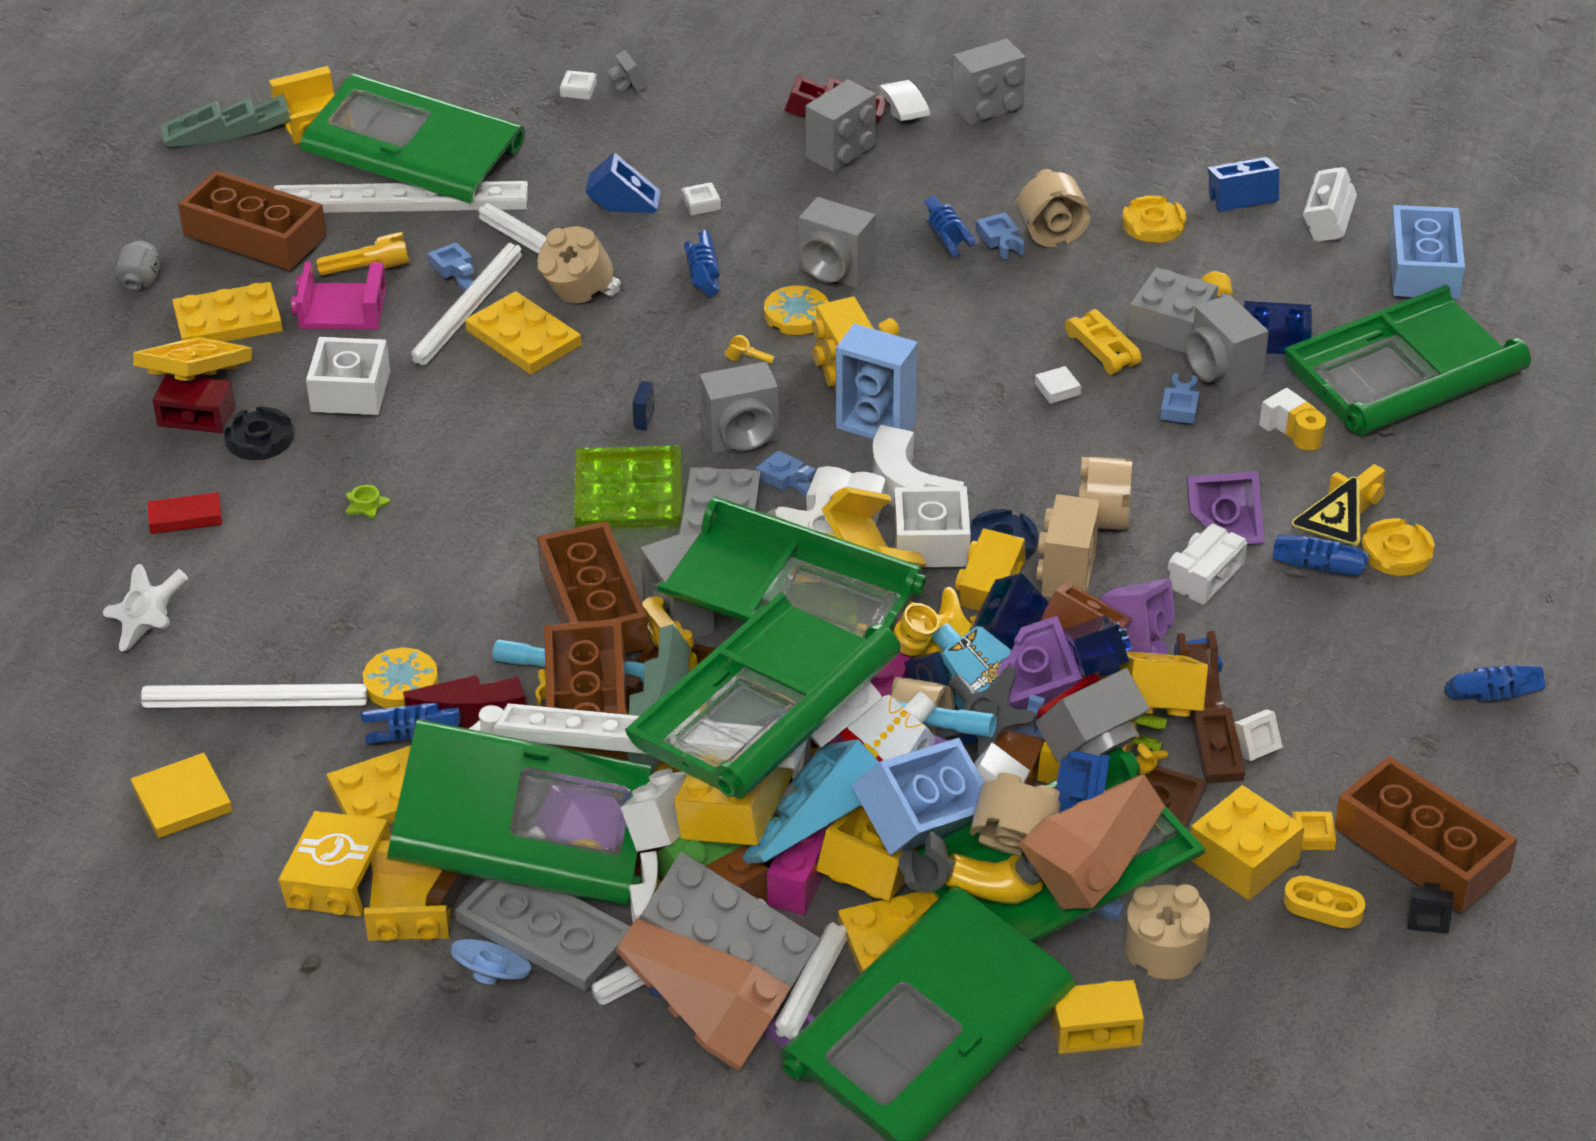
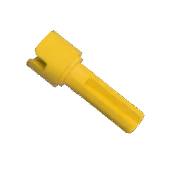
(387, 250)

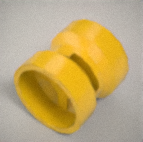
(916, 628)

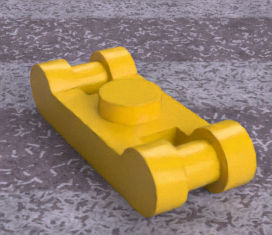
(1103, 341)
(658, 618)

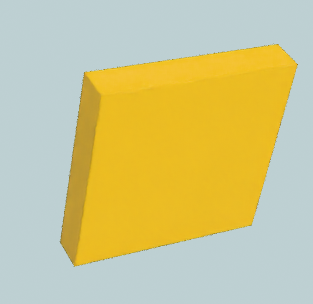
(181, 795)

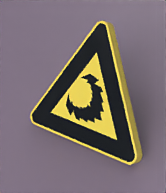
(1335, 515)

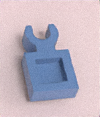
(1000, 232)
(1180, 401)

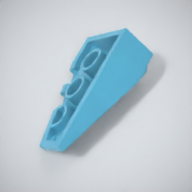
(820, 798)

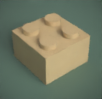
(1068, 543)

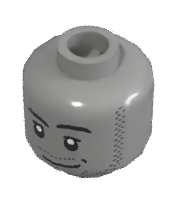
(138, 265)

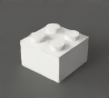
(348, 375)
(933, 524)

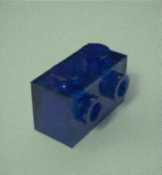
(1284, 321)
(1009, 607)
(1098, 646)

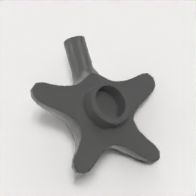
(992, 701)

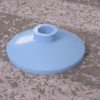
(489, 961)

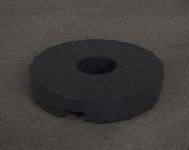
(274, 440)

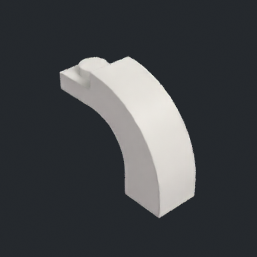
(892, 460)

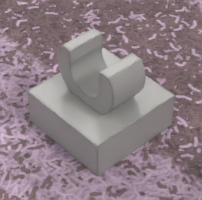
(628, 72)

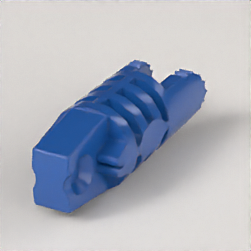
(948, 225)
(703, 264)
(1320, 554)
(1496, 683)
(403, 720)

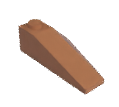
(1093, 842)
(712, 991)

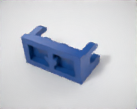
(1244, 183)
(1081, 777)

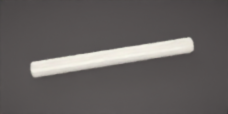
(526, 235)
(466, 304)
(254, 695)

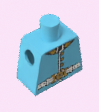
(972, 656)

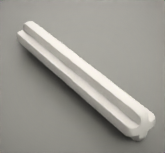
(811, 981)

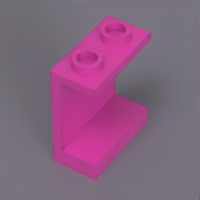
(339, 303)

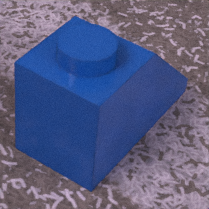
(621, 187)

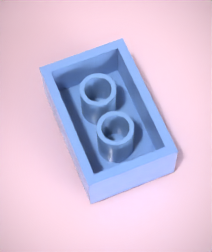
(1425, 250)
(875, 381)
(920, 794)

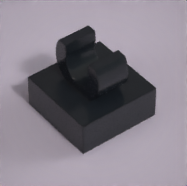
(1430, 909)

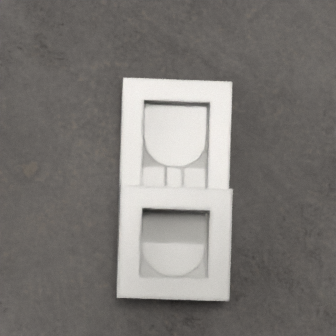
(904, 100)
(642, 893)

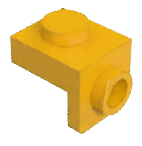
(1370, 485)

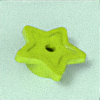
(365, 501)

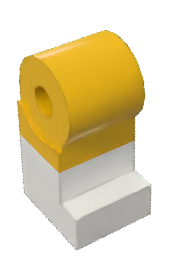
(1294, 418)

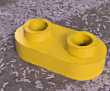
(1324, 902)

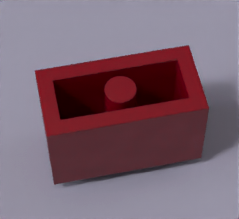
(194, 404)

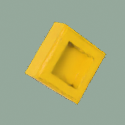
(1318, 830)

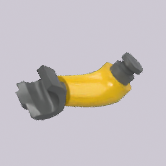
(998, 882)

